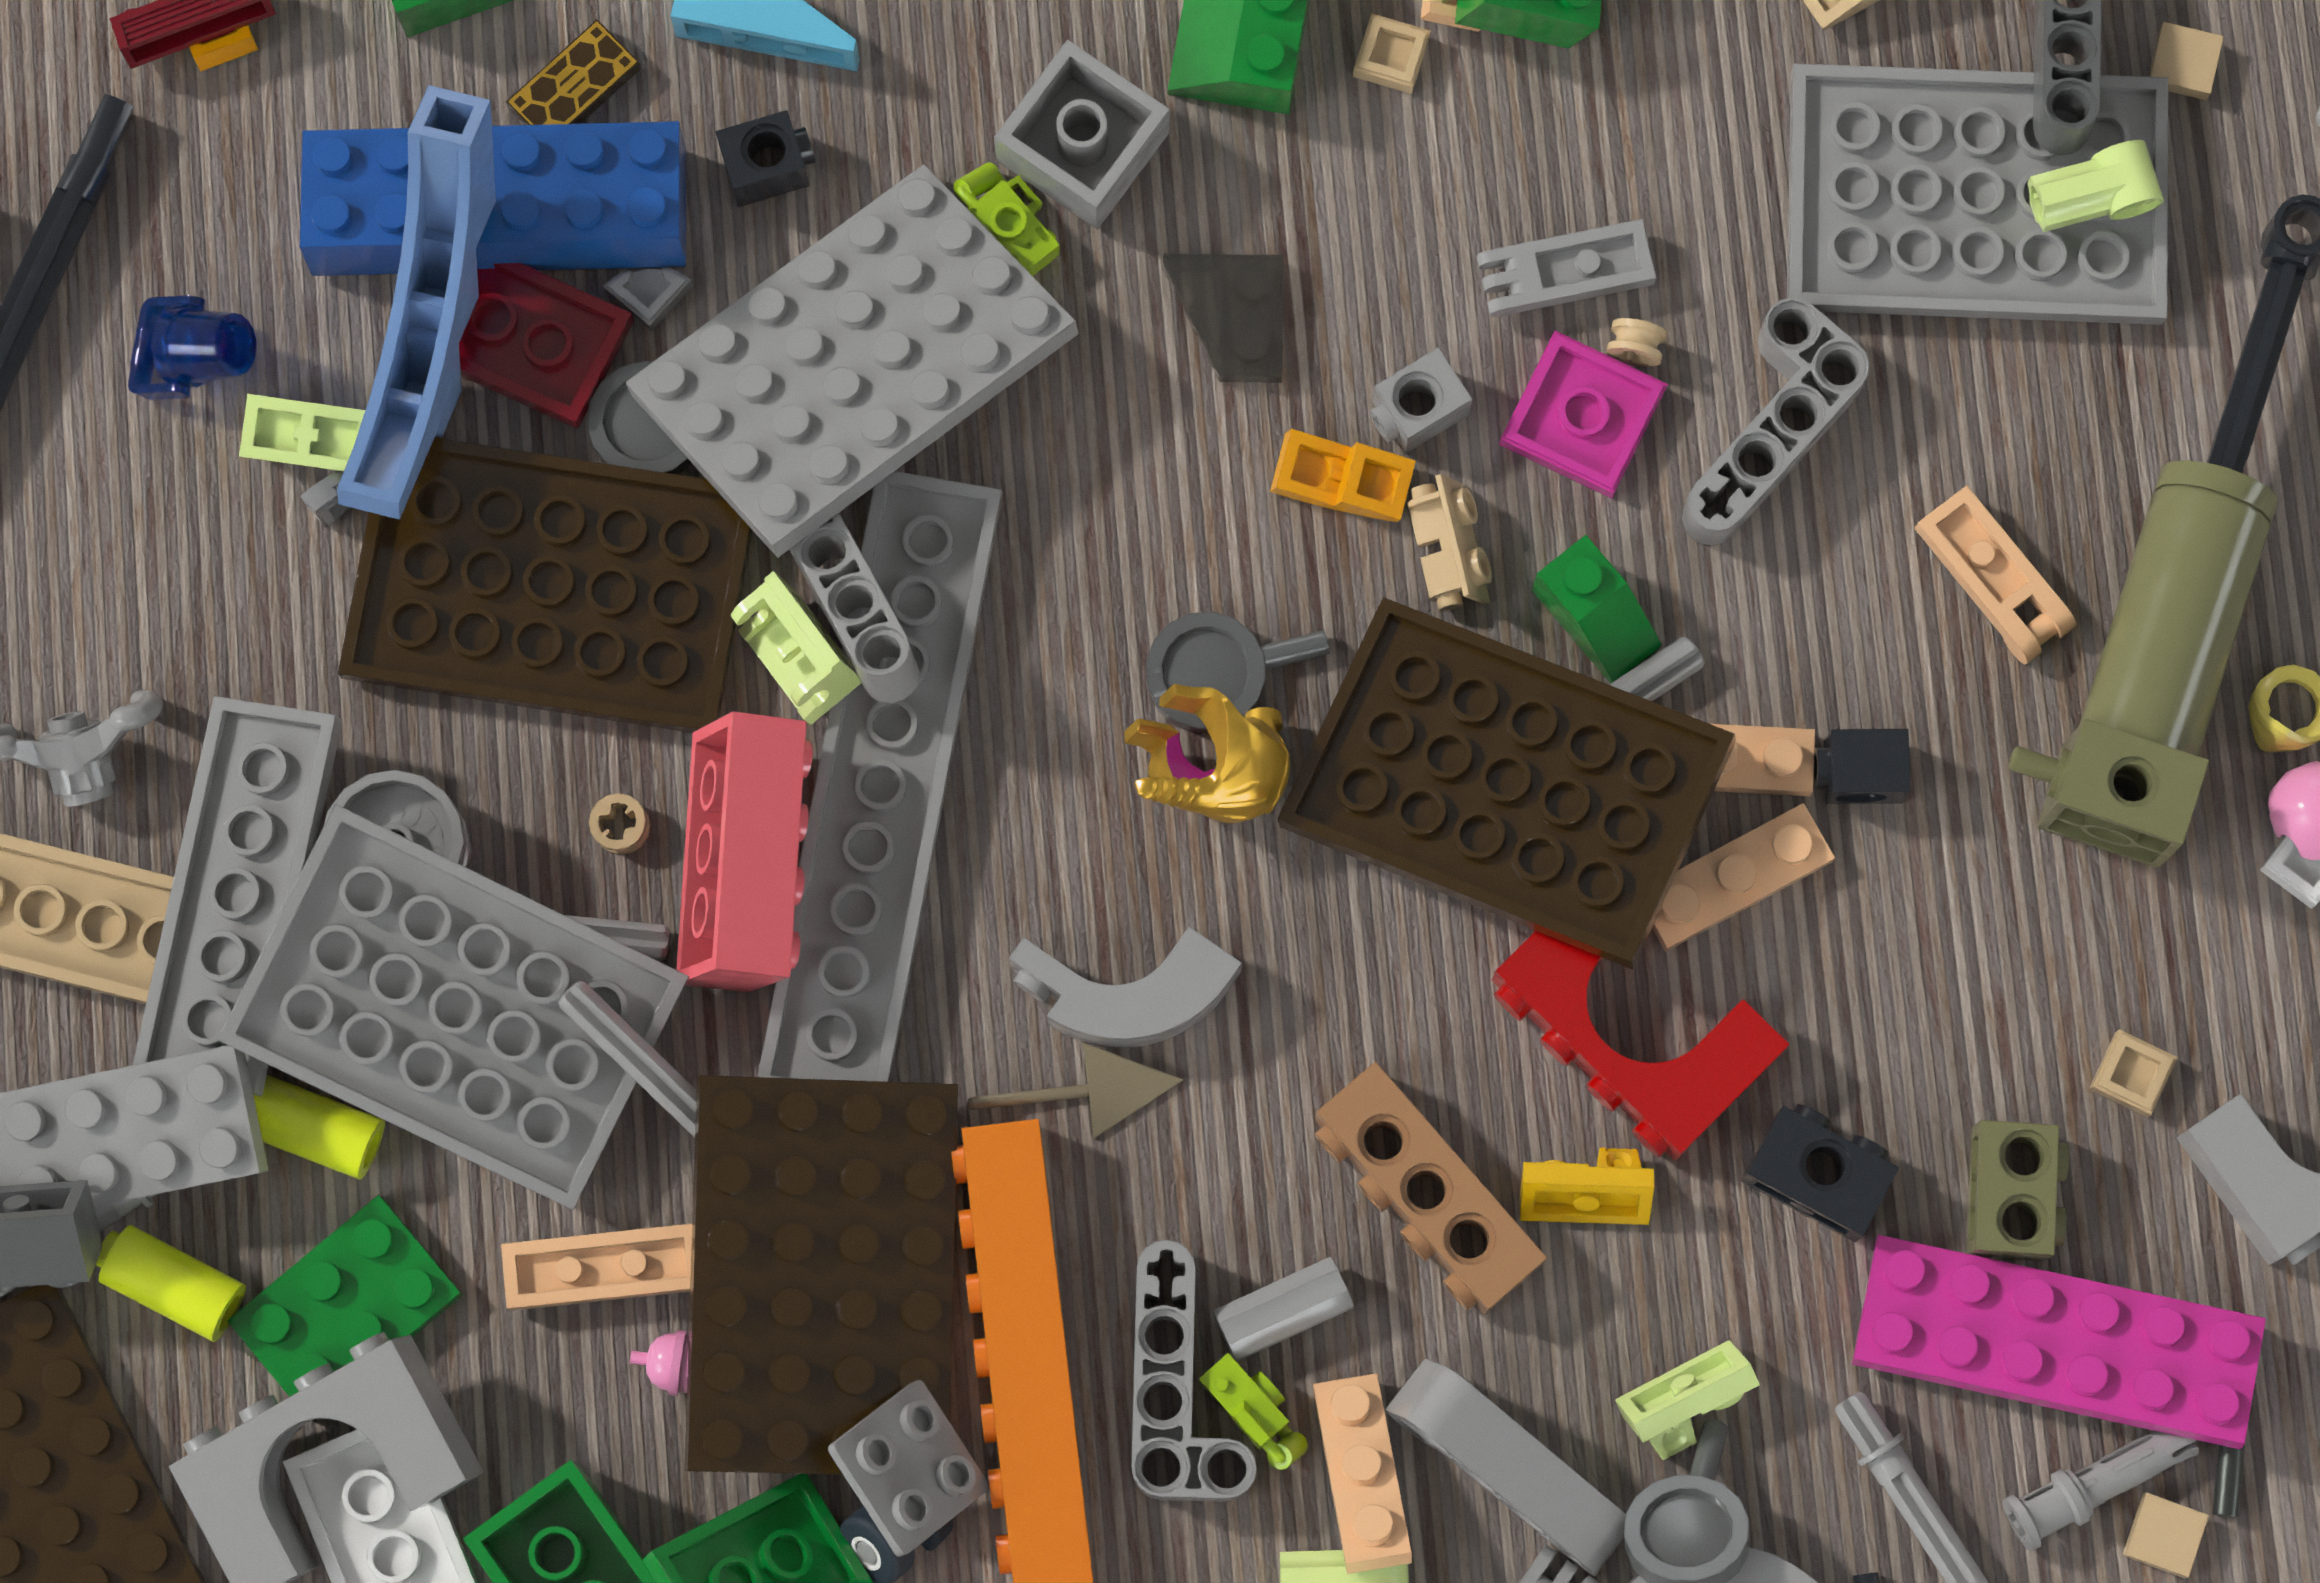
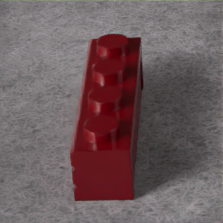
(178, 24)

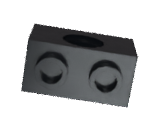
(1781, 1171)

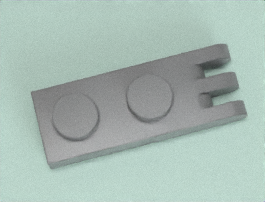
(1568, 268)

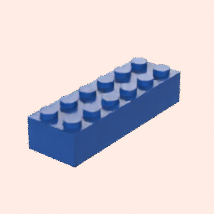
(560, 189)

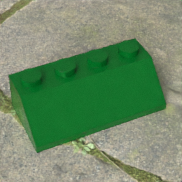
(1239, 52)

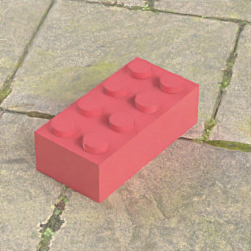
(743, 852)

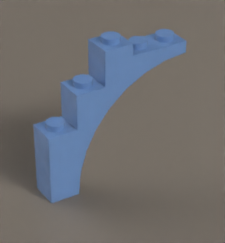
(432, 301)

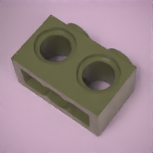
(1997, 1187)

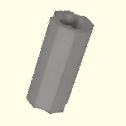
(1283, 1309)

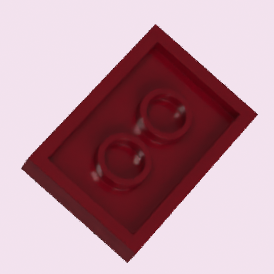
(540, 340)

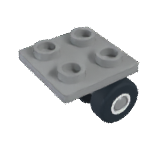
(909, 1479)

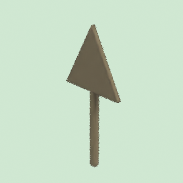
(1113, 1086)

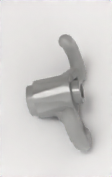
(79, 749)

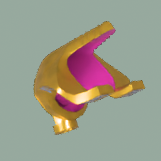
(1249, 754)

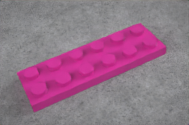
(2059, 1341)

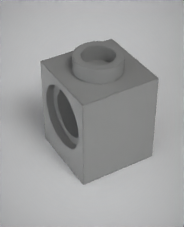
(1428, 376)

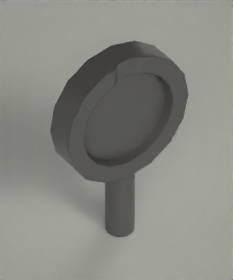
(625, 432)
(1222, 655)
(1689, 1523)

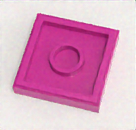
(1583, 414)

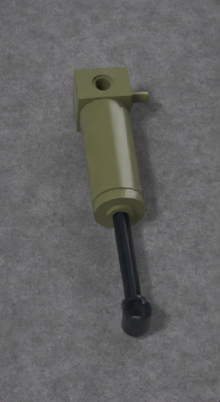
(2179, 607)

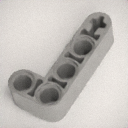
(1767, 432)
(1177, 1372)
(1509, 1464)

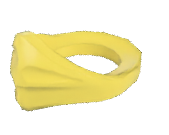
(2268, 732)

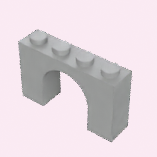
(2257, 1181)
(236, 1475)

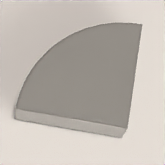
(649, 293)
(323, 499)

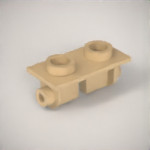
(1448, 519)

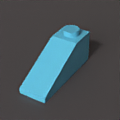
(767, 27)

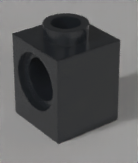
(757, 183)
(1864, 766)

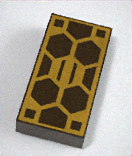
(575, 80)

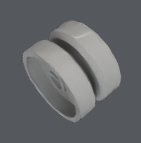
(410, 807)

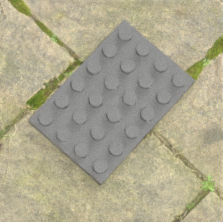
(1922, 200)
(851, 359)
(442, 1006)

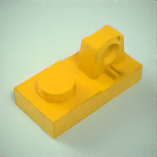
(1575, 1193)

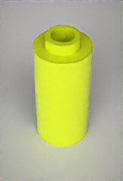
(318, 1128)
(169, 1282)

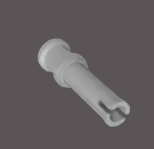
(2074, 1495)

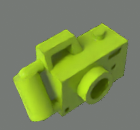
(1008, 216)
(1254, 1409)

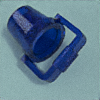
(187, 347)

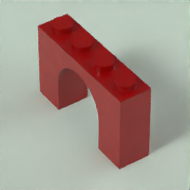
(1666, 1099)

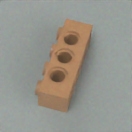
(1377, 1102)

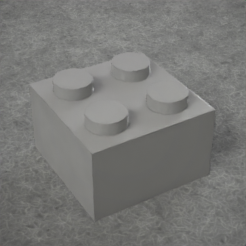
(1082, 134)

